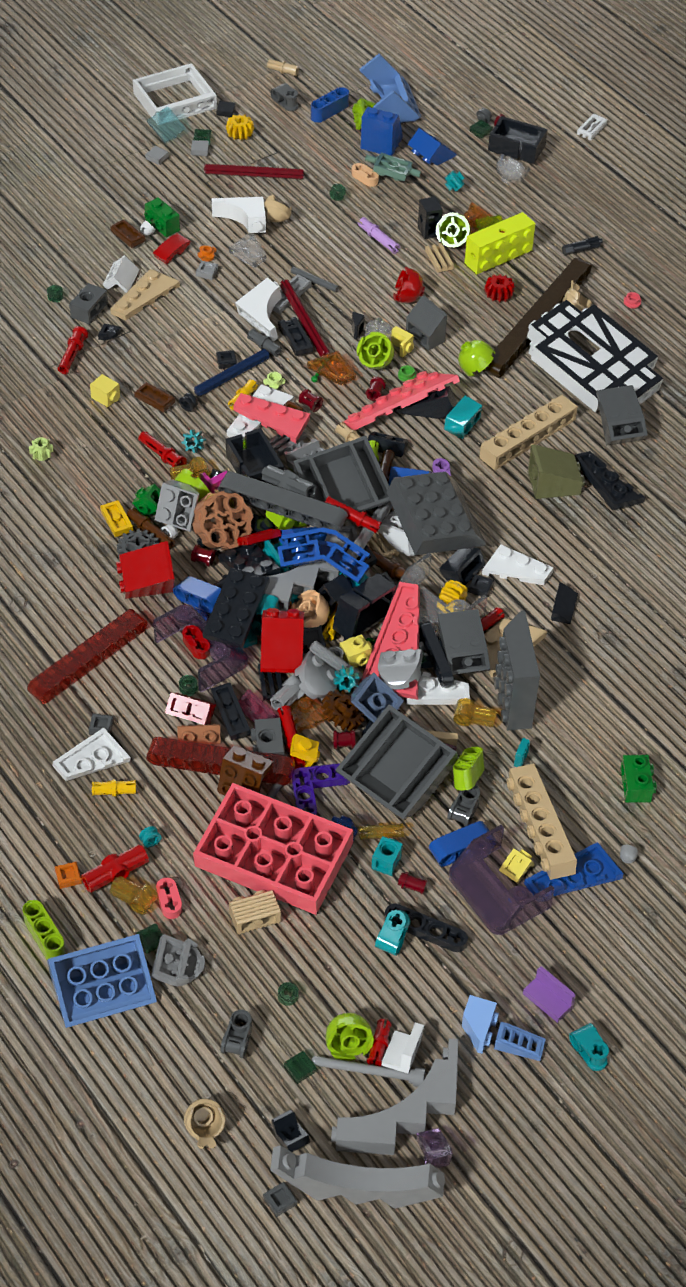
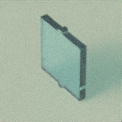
(166, 124)

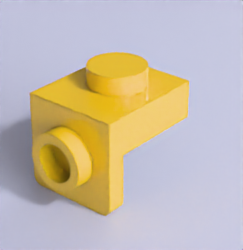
(305, 749)

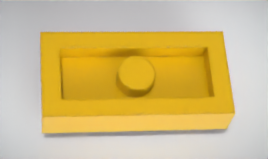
(116, 518)

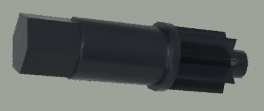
(583, 245)

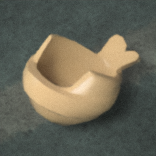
(276, 211)
(575, 298)
(204, 1121)

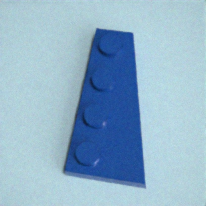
(592, 869)

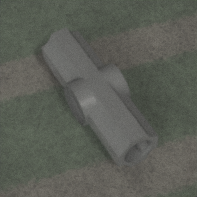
(288, 481)

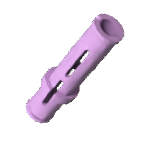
(375, 232)

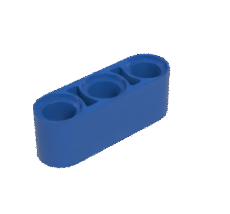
(329, 104)
(197, 593)
(450, 846)

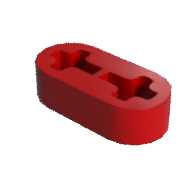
(192, 643)

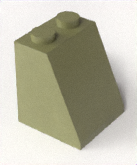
(554, 473)

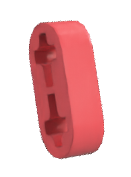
(173, 897)

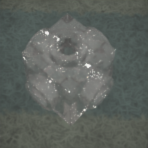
(378, 325)

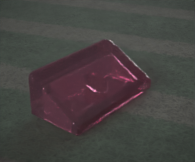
(255, 707)

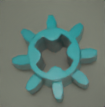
(454, 180)
(198, 440)
(346, 684)

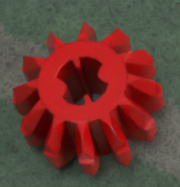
(499, 288)

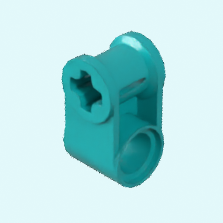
(391, 935)
(590, 1046)

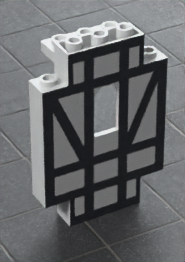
(617, 364)

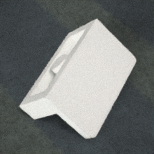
(121, 273)
(403, 1049)

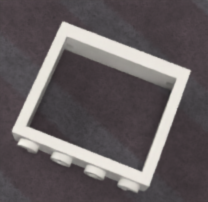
(182, 109)

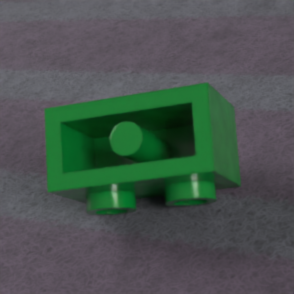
(162, 217)
(637, 778)

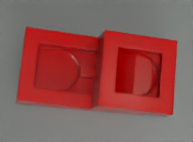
(169, 248)

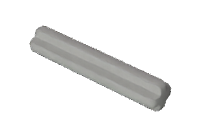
(331, 658)

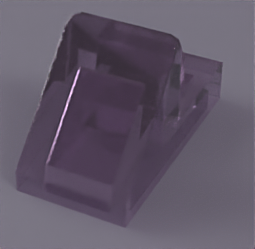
(434, 1148)

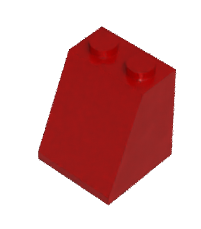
(146, 571)
(282, 640)

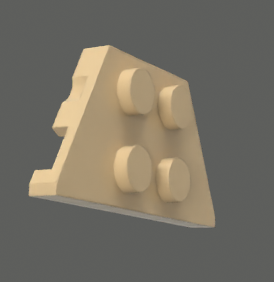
(492, 641)

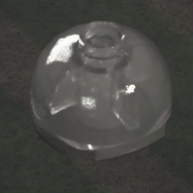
(511, 169)

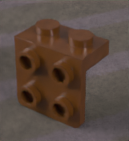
(243, 769)

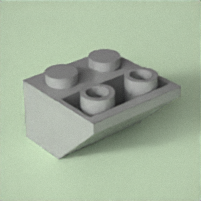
(177, 504)

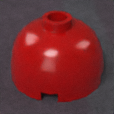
(409, 286)

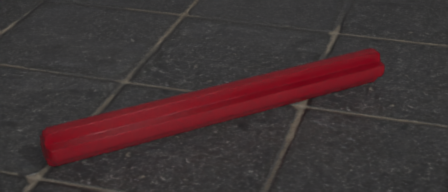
(254, 171)
(304, 318)

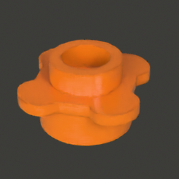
(206, 253)

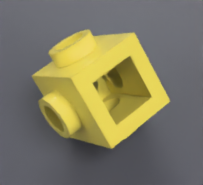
(356, 650)

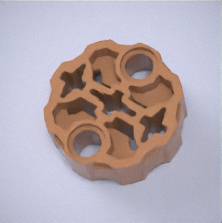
(218, 507)

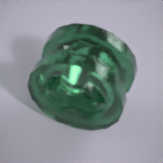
(340, 188)
(51, 290)
(188, 679)
(286, 999)

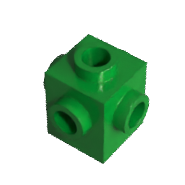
(147, 500)

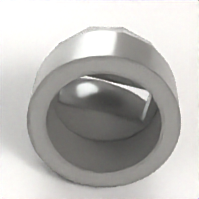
(628, 853)

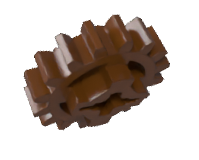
(341, 710)

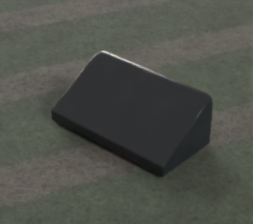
(389, 442)
(564, 604)

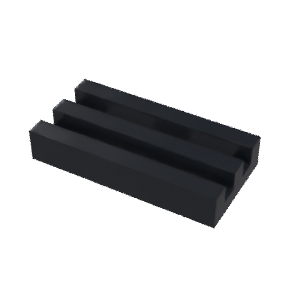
(271, 684)

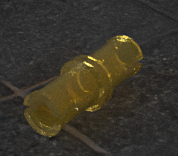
(380, 830)

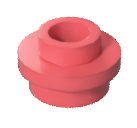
(632, 300)

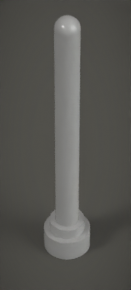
(414, 1077)

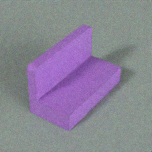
(550, 995)

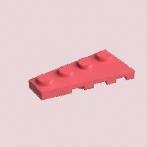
(279, 417)

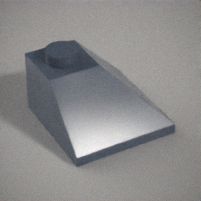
(374, 696)

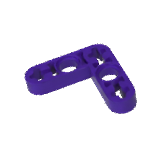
(312, 781)

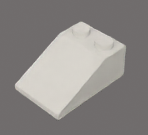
(393, 532)

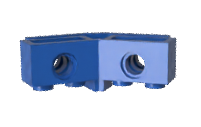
(326, 551)

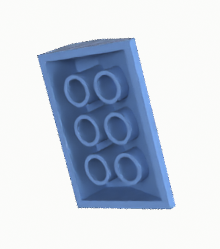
(101, 980)

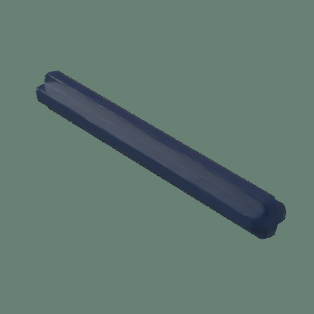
(231, 372)

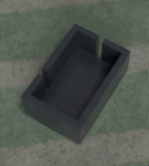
(517, 139)
(255, 457)
(363, 606)

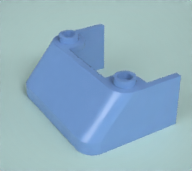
(392, 88)

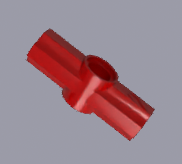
(113, 867)

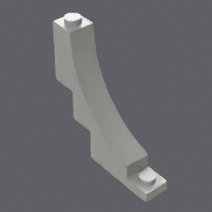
(302, 578)
(378, 1131)
(358, 1184)

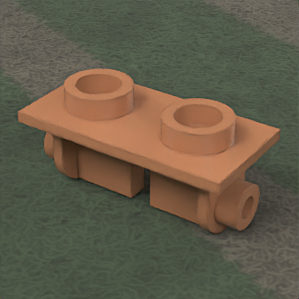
(200, 733)

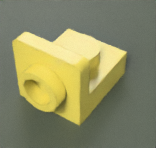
(403, 340)
(516, 865)

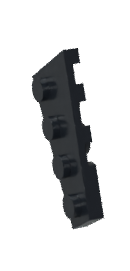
(607, 483)

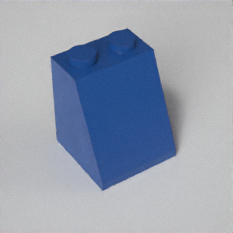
(380, 131)

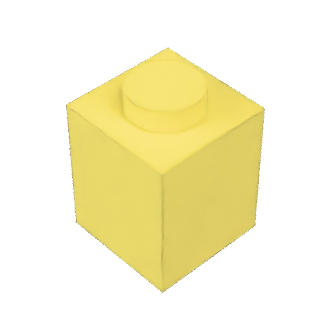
(105, 390)

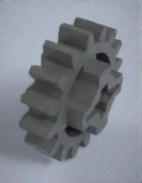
(135, 541)

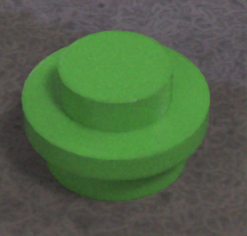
(406, 373)

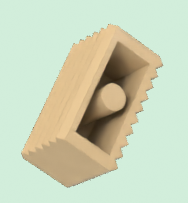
(254, 911)

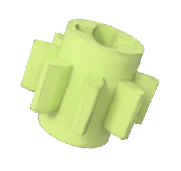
(41, 449)

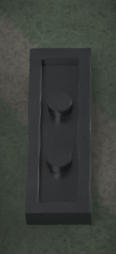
(230, 711)

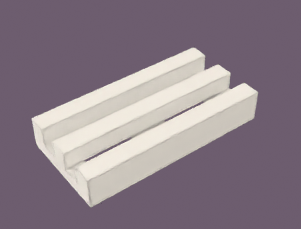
(595, 126)

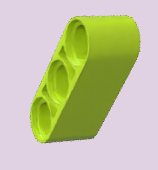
(468, 768)
(42, 922)

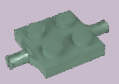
(392, 166)

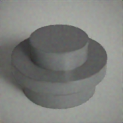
(484, 115)

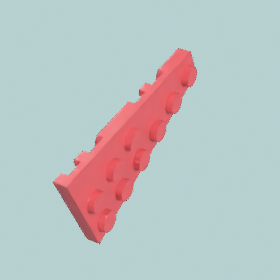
(407, 394)
(399, 632)

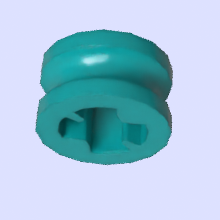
(150, 836)

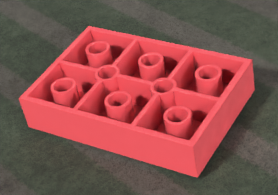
(273, 848)

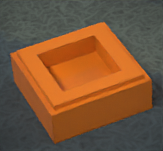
(68, 875)

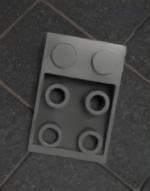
(621, 415)
(463, 641)

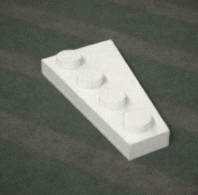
(243, 424)

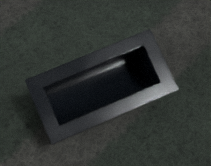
(463, 565)

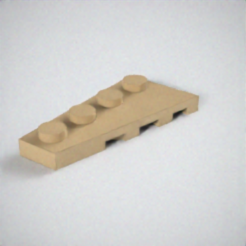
(144, 293)

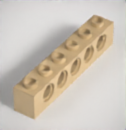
(528, 432)
(541, 822)

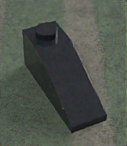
(435, 406)

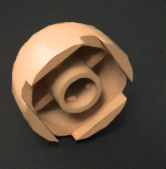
(315, 608)

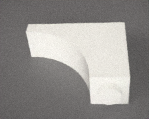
(245, 210)
(258, 305)

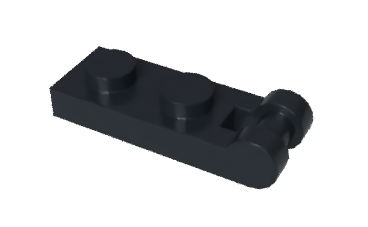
(295, 336)

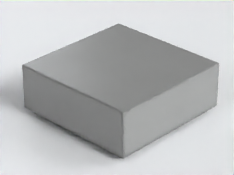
(199, 148)
(157, 155)
(207, 270)

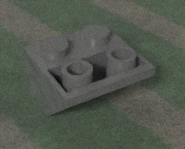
(427, 323)

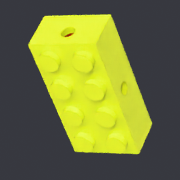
(499, 243)

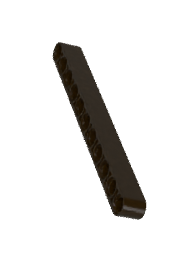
(516, 340)

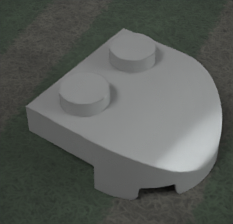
(299, 450)
(400, 667)
(315, 676)
(177, 961)

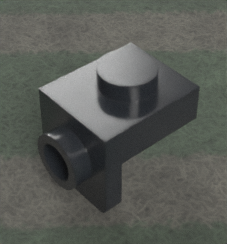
(261, 523)
(311, 635)
(289, 1132)

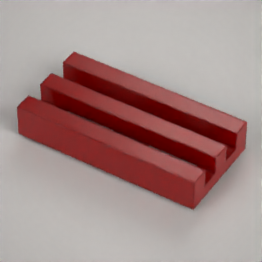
(259, 536)

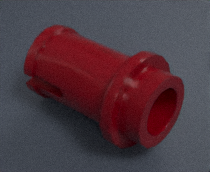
(412, 883)

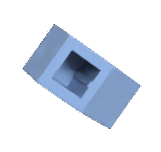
(477, 1021)

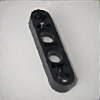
(436, 654)
(429, 923)

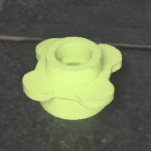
(274, 380)

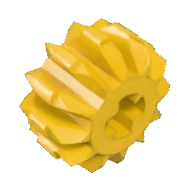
(239, 127)
(452, 591)

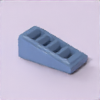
(514, 1032)

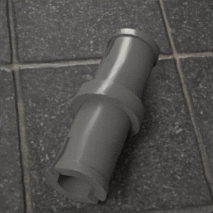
(264, 342)

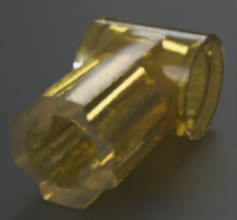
(196, 465)
(467, 713)
(138, 897)

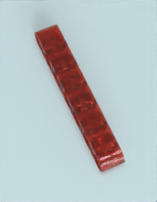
(87, 656)
(209, 758)

